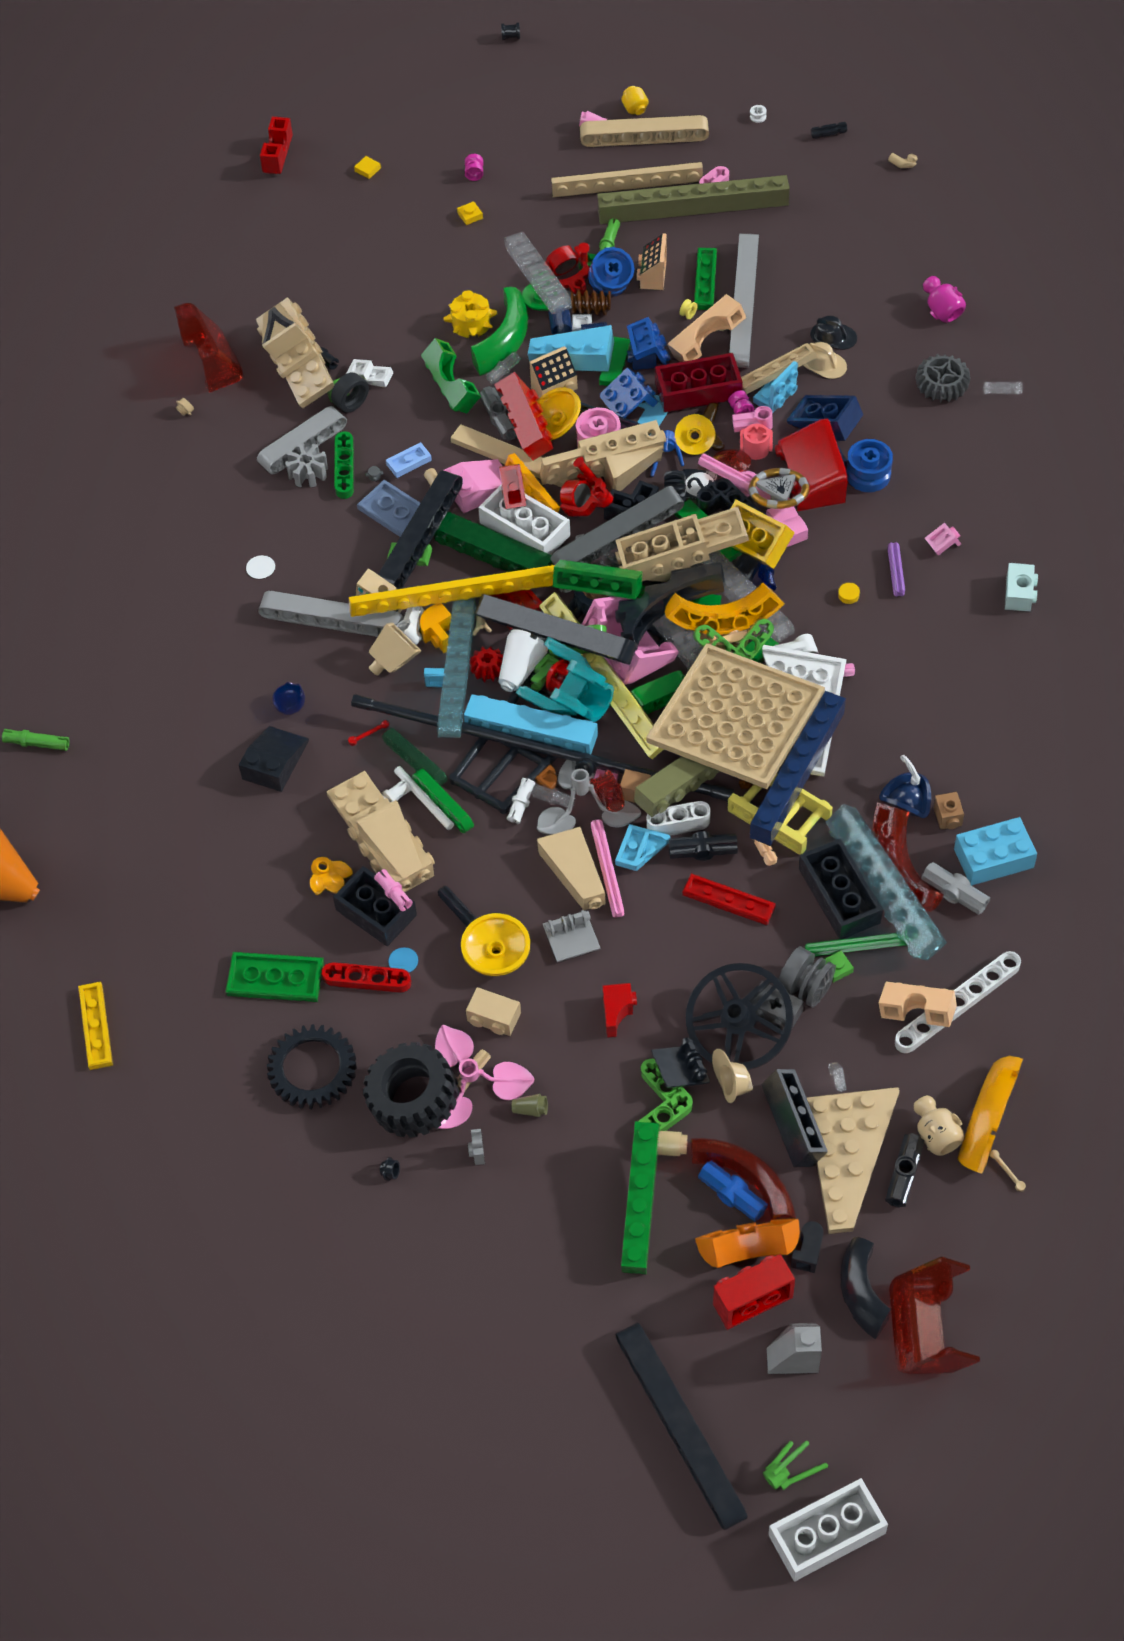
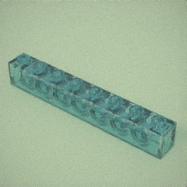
(883, 870)

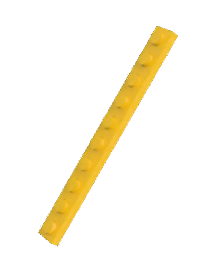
(451, 591)

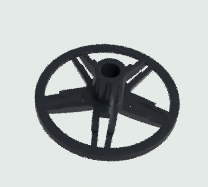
(740, 1014)

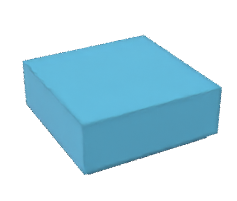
(434, 677)

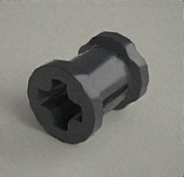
(510, 31)

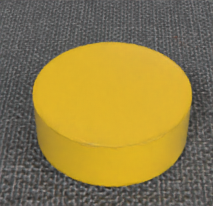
(849, 593)

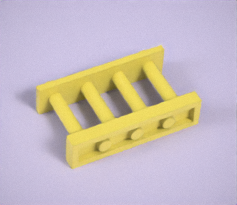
(787, 836)

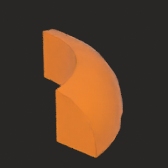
(749, 1242)

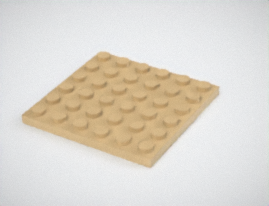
(736, 715)

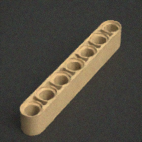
(644, 131)

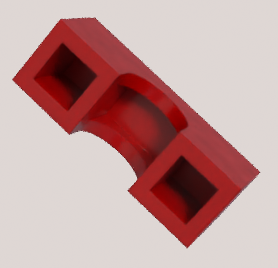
(275, 152)

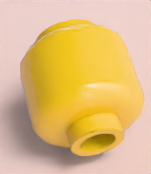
(634, 100)

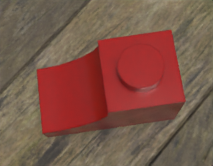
(617, 1005)

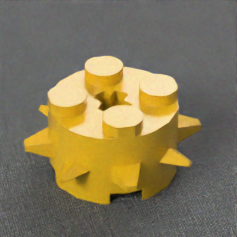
(470, 314)

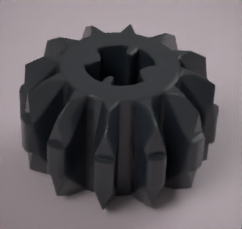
(677, 480)

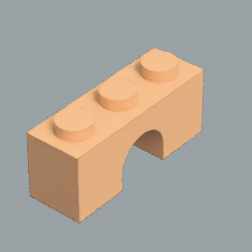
(900, 998)

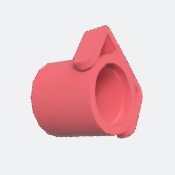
(756, 441)

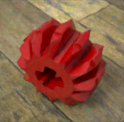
(486, 663)

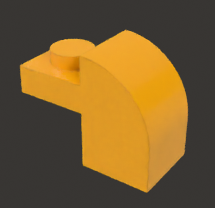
(434, 624)

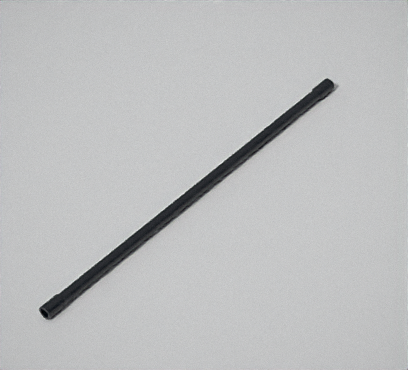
(370, 704)

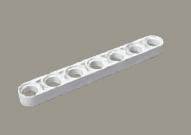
(964, 993)

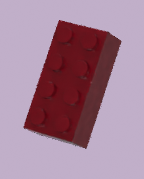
(697, 382)

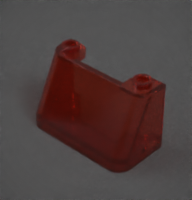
(217, 356)

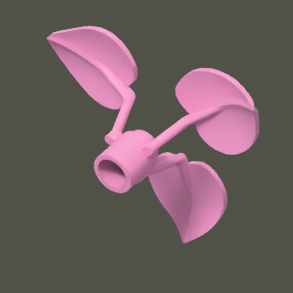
(509, 1078)

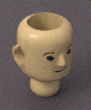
(938, 1127)

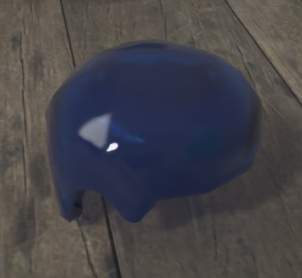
(289, 698)

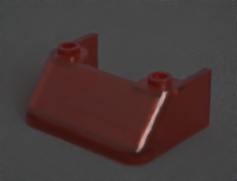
(918, 1319)

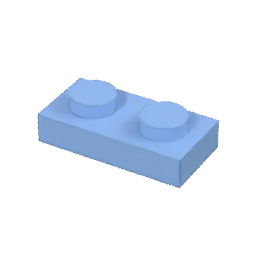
(408, 460)

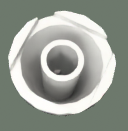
(520, 658)

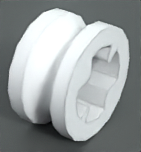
(758, 118)

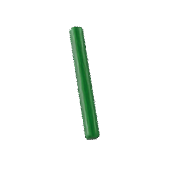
(855, 944)

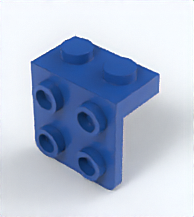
(627, 393)

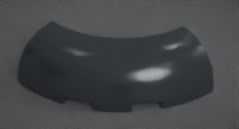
(856, 1290)

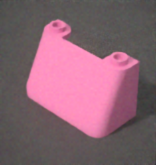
(648, 656)

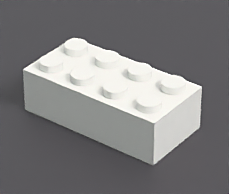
(529, 524)
(827, 1529)

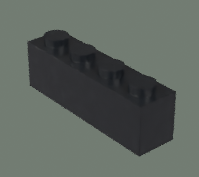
(794, 1118)

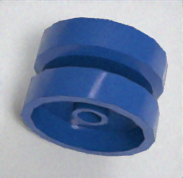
(621, 269)
(869, 465)

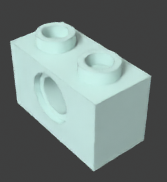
(1020, 586)

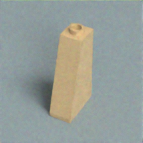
(573, 865)

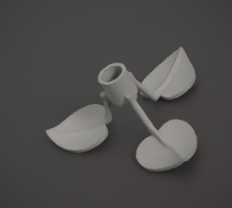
(557, 820)

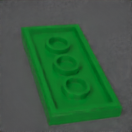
(274, 976)

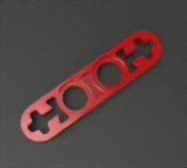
(367, 973)

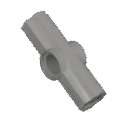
(955, 888)

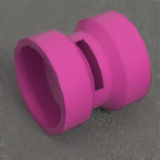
(474, 167)
(740, 402)

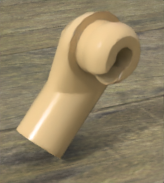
(910, 162)

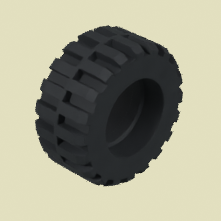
(396, 1068)

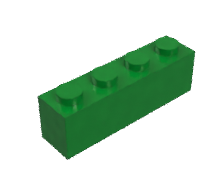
(597, 579)

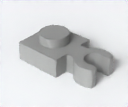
(476, 1147)

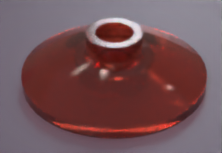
(735, 459)

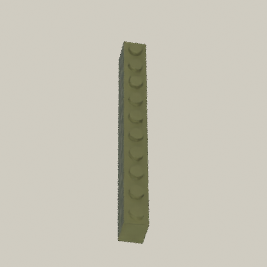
(694, 199)

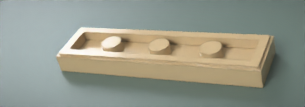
(774, 368)

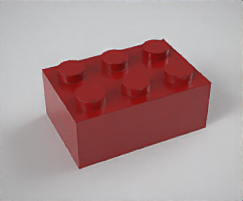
(753, 1291)

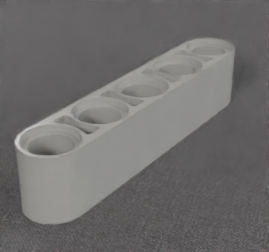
(313, 431)

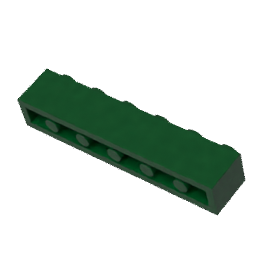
(488, 545)

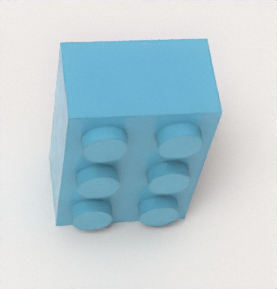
(995, 851)

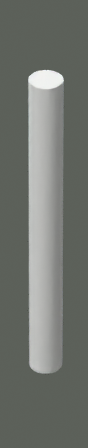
(424, 798)

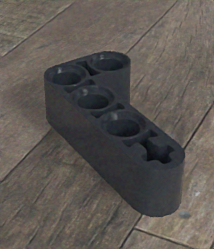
(721, 494)

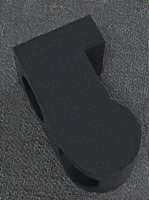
(811, 1244)

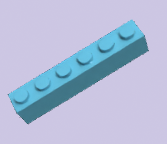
(532, 723)

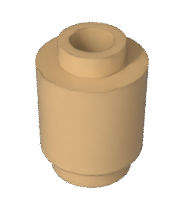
(672, 1143)

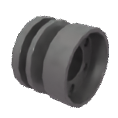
(809, 978)

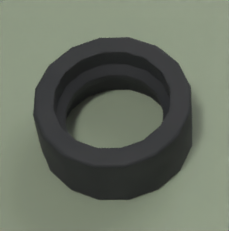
(343, 387)

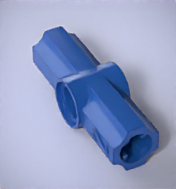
(732, 1191)

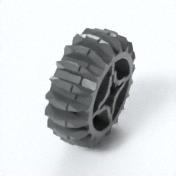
(943, 377)

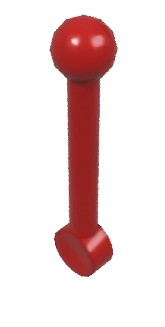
(353, 740)

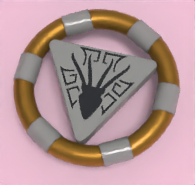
(778, 488)

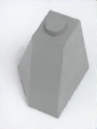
(795, 1350)

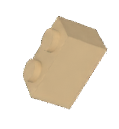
(493, 1012)

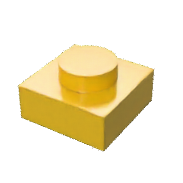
(470, 213)

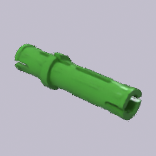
(610, 234)
(28, 738)

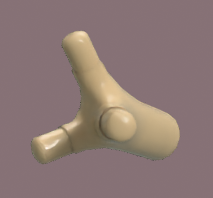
(480, 624)

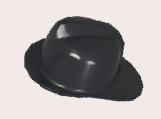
(833, 332)

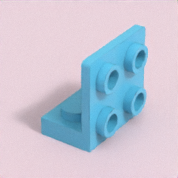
(777, 391)

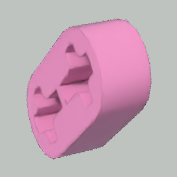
(720, 171)

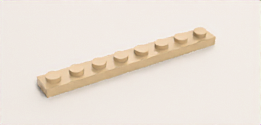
(627, 179)

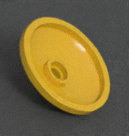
(560, 410)
(495, 933)

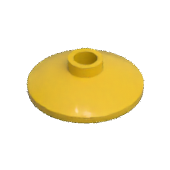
(695, 424)

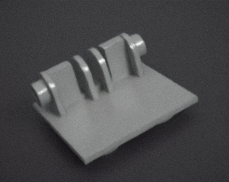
(571, 936)

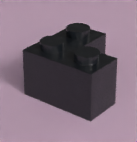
(624, 501)

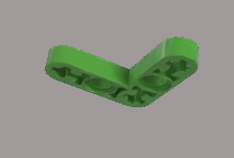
(739, 649)
(670, 1098)

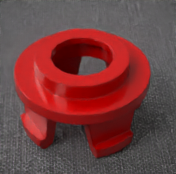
(556, 681)

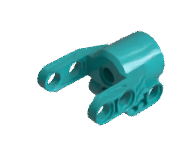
(581, 692)

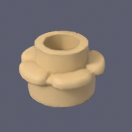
(184, 407)

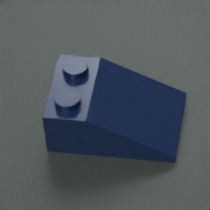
(841, 411)

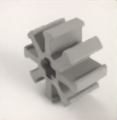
(306, 465)

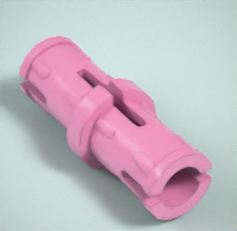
(393, 890)

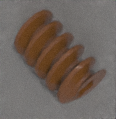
(591, 302)

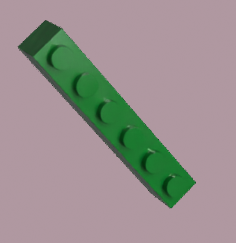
(640, 1198)

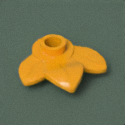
(331, 877)

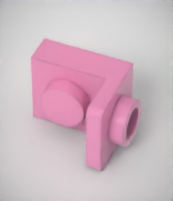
(943, 538)

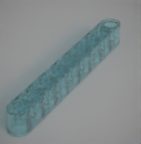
(456, 669)

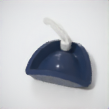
(908, 792)

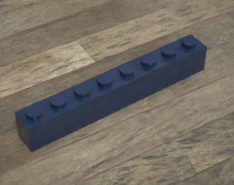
(797, 768)

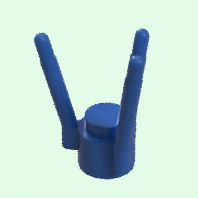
(669, 445)

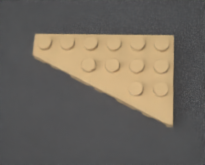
(853, 1134)

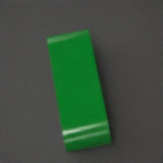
(658, 692)

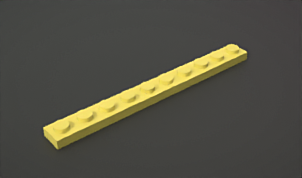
(622, 700)

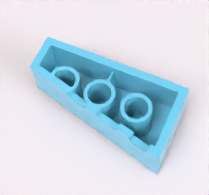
(587, 348)

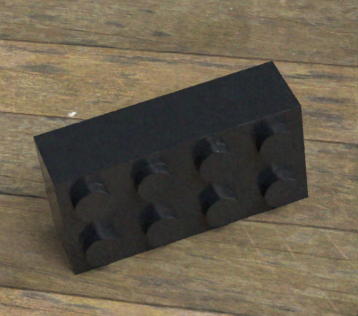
(840, 889)

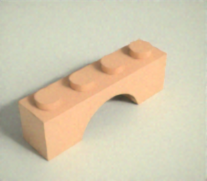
(722, 315)

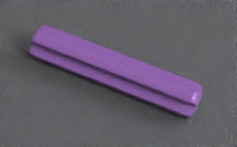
(896, 569)

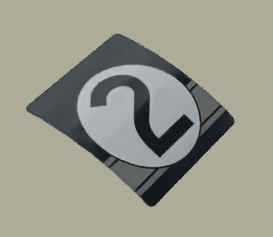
(696, 480)

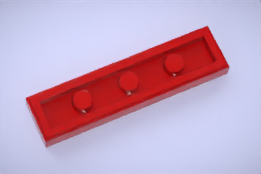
(729, 899)

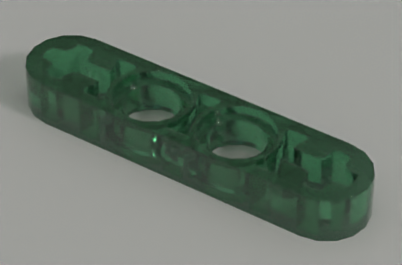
(412, 755)

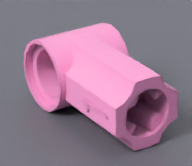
(761, 415)

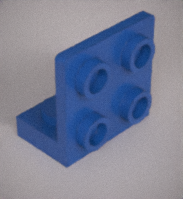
(646, 340)

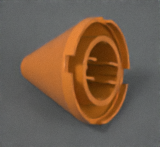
(16, 880)

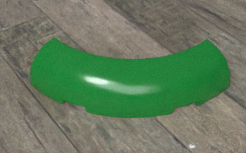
(506, 338)

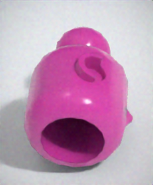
(944, 300)

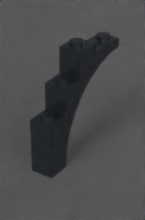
(689, 583)

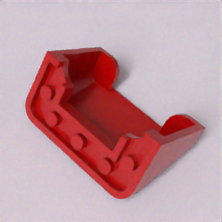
(817, 457)

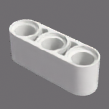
(687, 812)

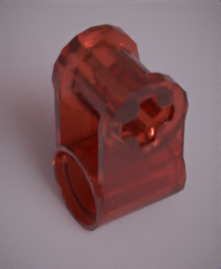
(609, 791)

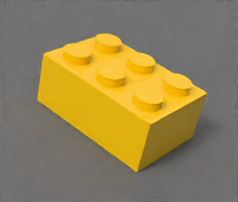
(766, 535)

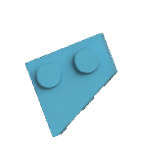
(639, 847)

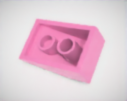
(479, 482)

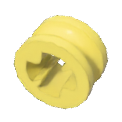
(688, 309)

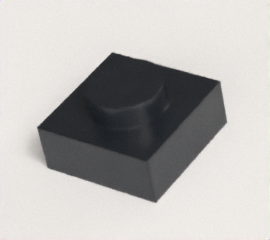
(748, 566)

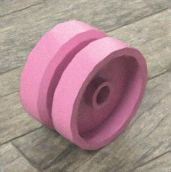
(596, 422)

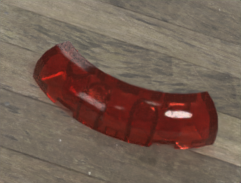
(890, 831)
(748, 1167)

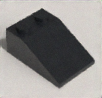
(272, 758)

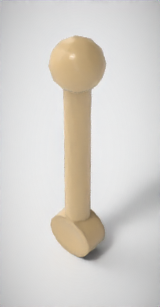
(1020, 1185)

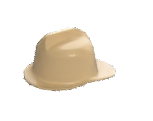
(827, 362)
(732, 1076)

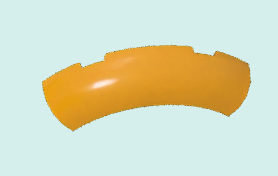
(725, 617)
(988, 1113)

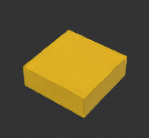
(367, 167)

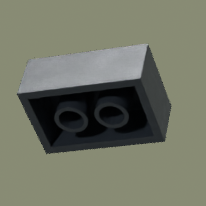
(368, 907)

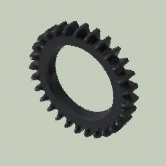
(346, 1068)

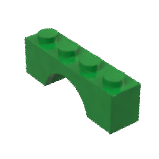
(440, 360)

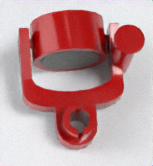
(564, 260)
(578, 496)

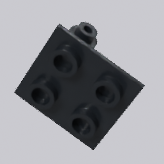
(681, 1065)

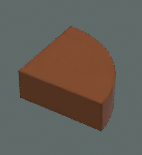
(547, 778)

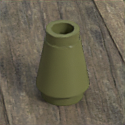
(530, 1105)

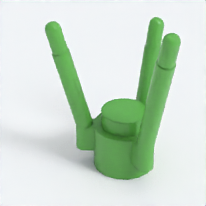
(777, 1473)

